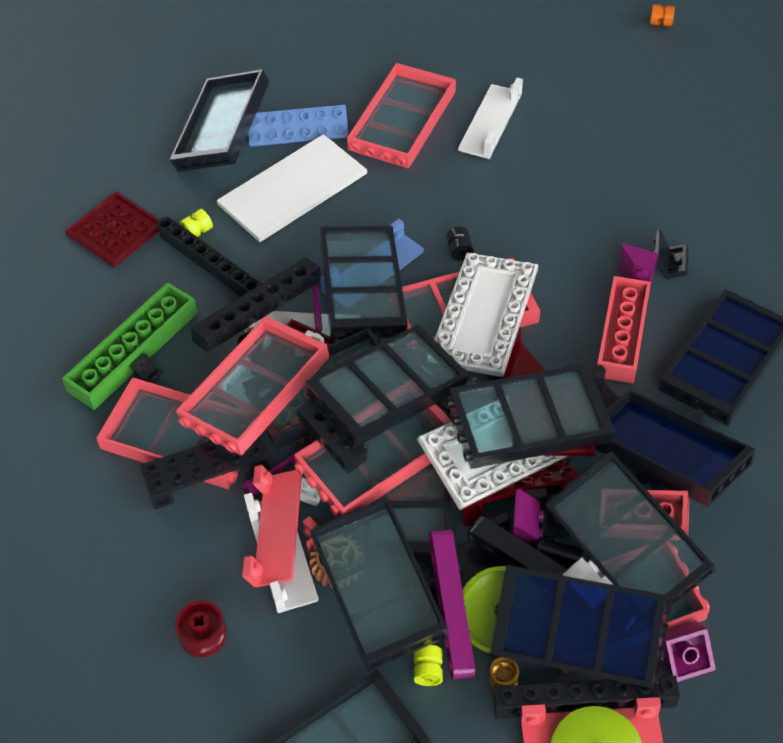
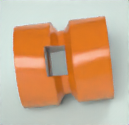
(662, 15)

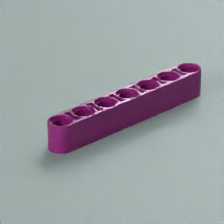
(451, 604)

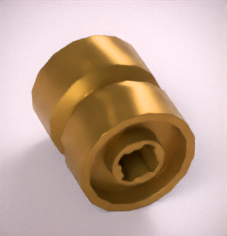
(503, 672)

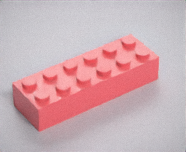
(624, 328)

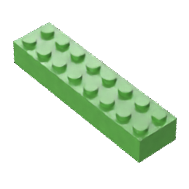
(142, 332)

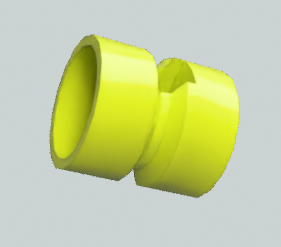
(197, 223)
(428, 666)

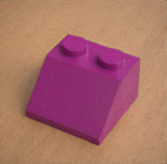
(637, 263)
(527, 519)
(688, 651)

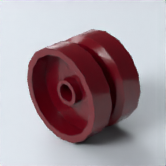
(201, 628)

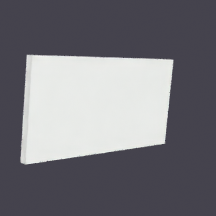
(291, 187)
(486, 312)
(468, 484)

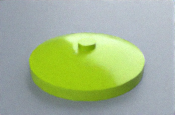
(482, 604)
(595, 725)

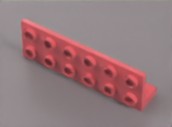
(276, 529)
(540, 726)

